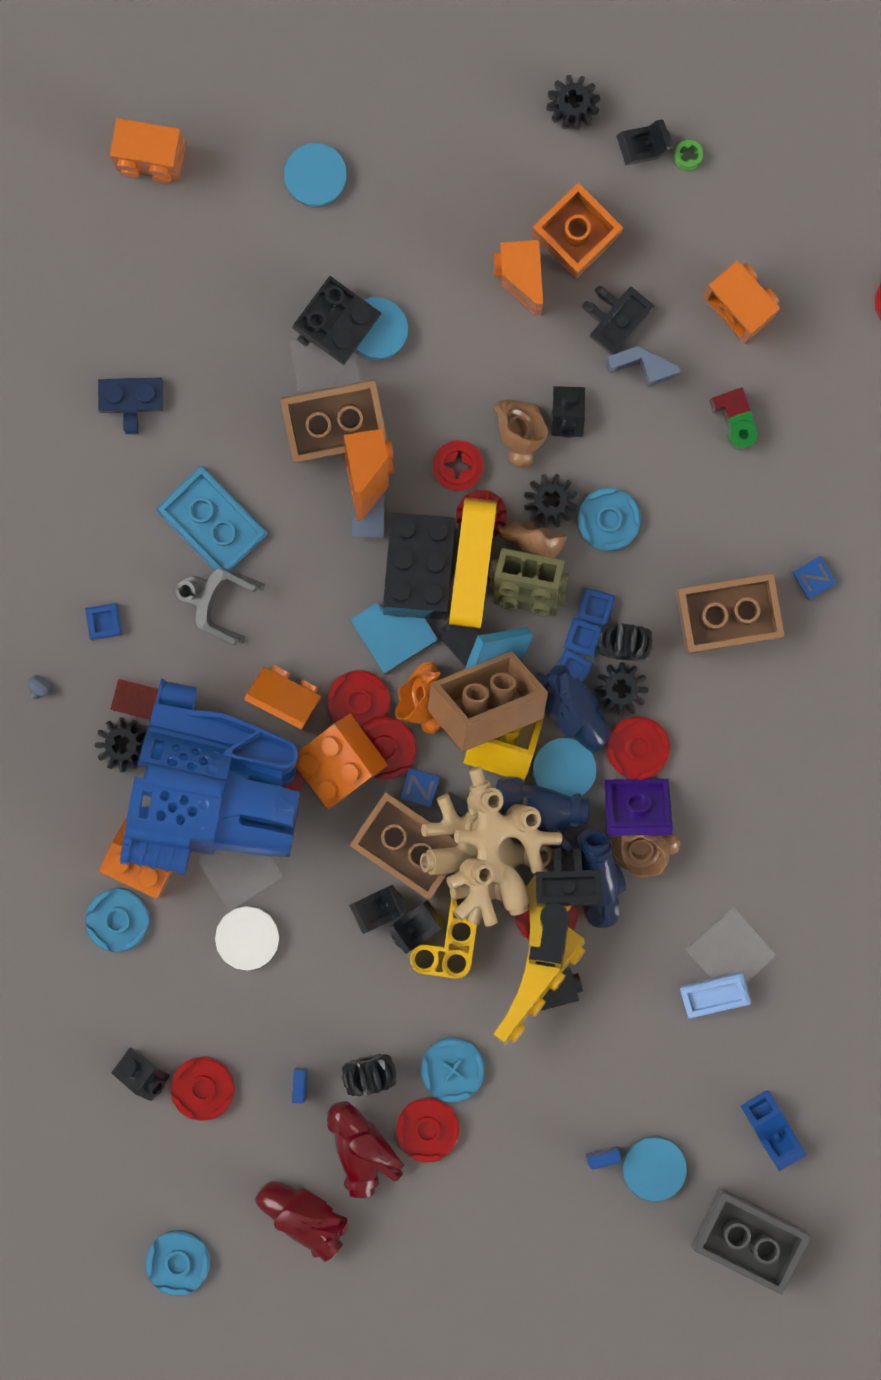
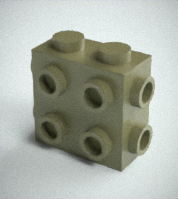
(528, 582)

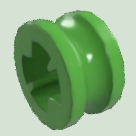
(686, 145)

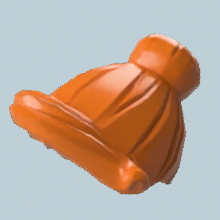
(415, 698)

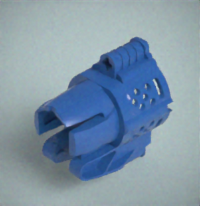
(214, 779)

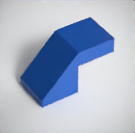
(773, 1130)

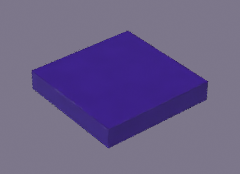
(638, 807)

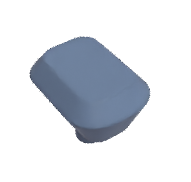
(39, 687)

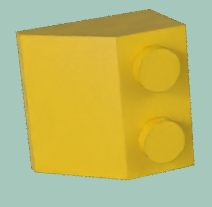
(507, 754)

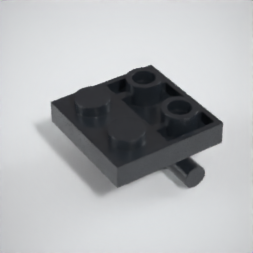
(336, 320)

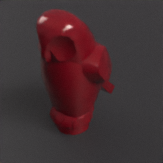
(361, 1150)
(303, 1218)

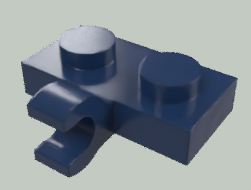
(130, 397)

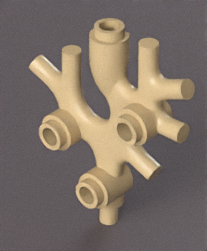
(491, 831)
(450, 859)

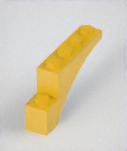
(536, 978)

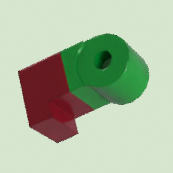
(738, 417)

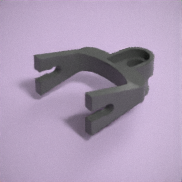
(204, 596)

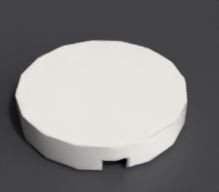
(247, 938)

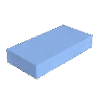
(715, 995)

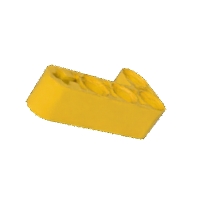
(472, 562)
(452, 946)

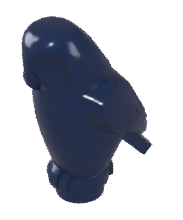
(574, 708)
(555, 808)
(597, 855)

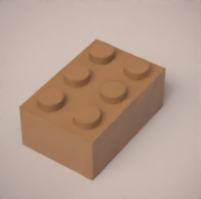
(323, 416)
(729, 613)
(487, 701)
(395, 843)

